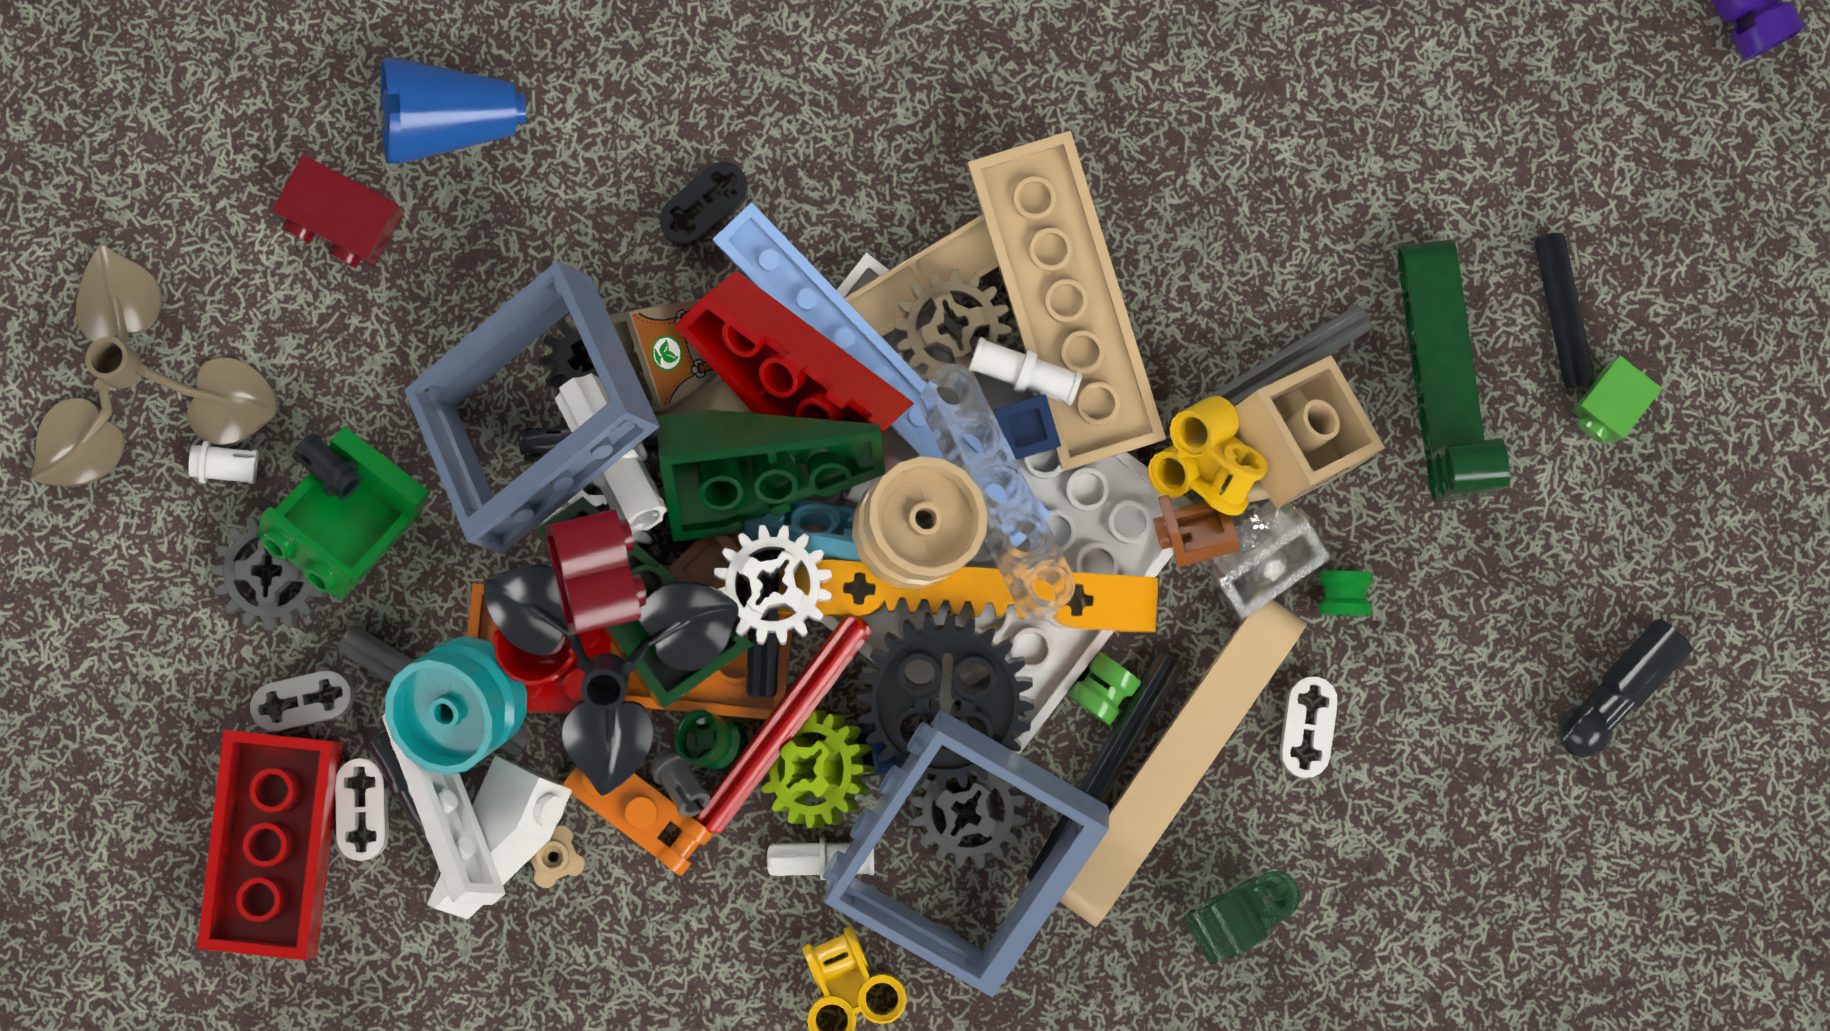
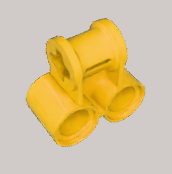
(1210, 458)
(848, 981)

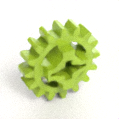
(837, 771)

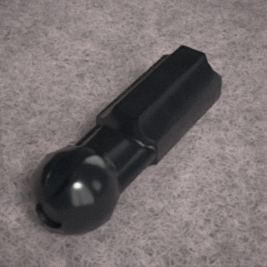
(1625, 686)

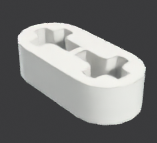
(1321, 729)
(348, 810)

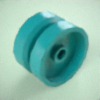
(454, 706)

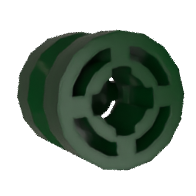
(709, 740)

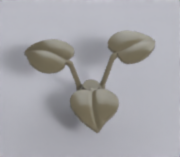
(123, 298)

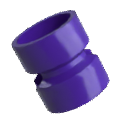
(1759, 24)

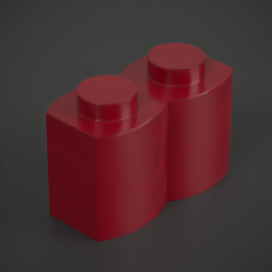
(595, 571)

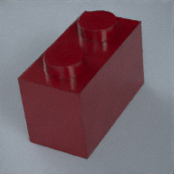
(337, 212)

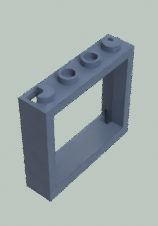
(576, 460)
(977, 967)

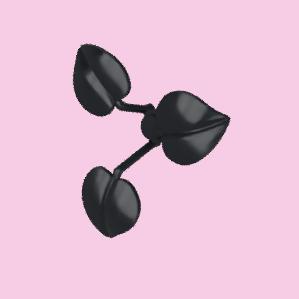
(604, 732)

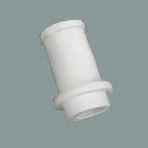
(223, 463)

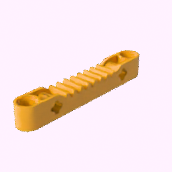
(1116, 604)

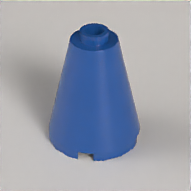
(443, 109)

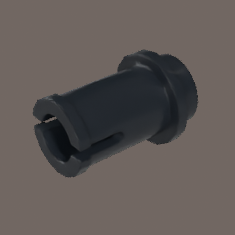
(336, 474)

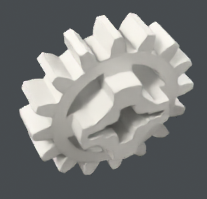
(793, 599)

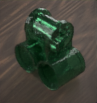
(1240, 917)

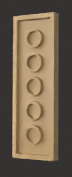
(1067, 295)

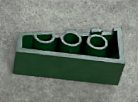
(659, 680)

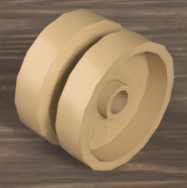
(950, 516)

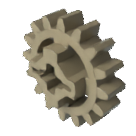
(928, 336)

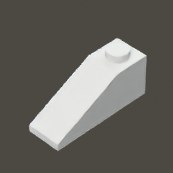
(516, 818)

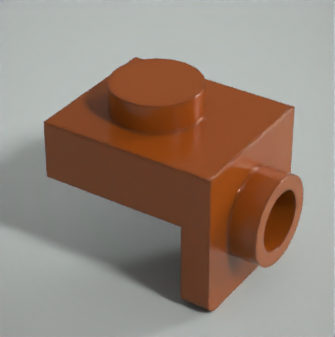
(1195, 532)
(702, 558)

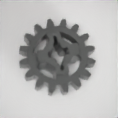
(268, 597)
(987, 821)

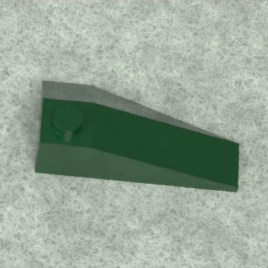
(743, 465)

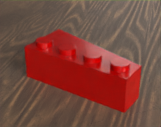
(782, 361)

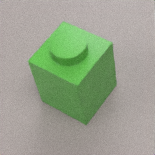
(1615, 401)

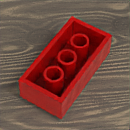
(269, 845)

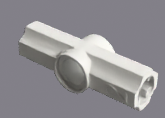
(627, 481)

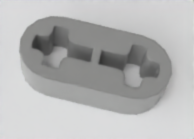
(299, 688)

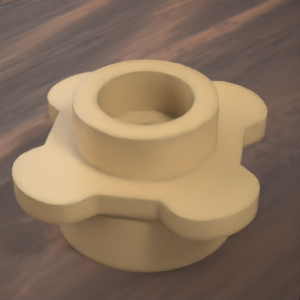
(567, 864)

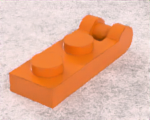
(643, 815)

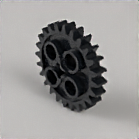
(897, 696)

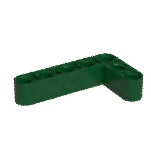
(1445, 377)

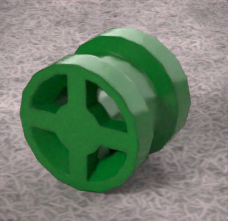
(1345, 593)

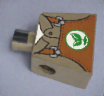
(660, 354)

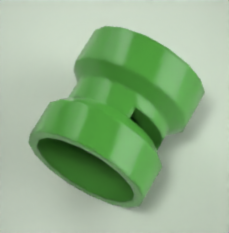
(1094, 697)

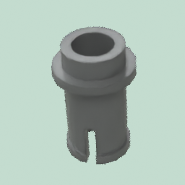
(679, 782)

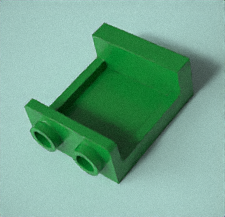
(344, 538)

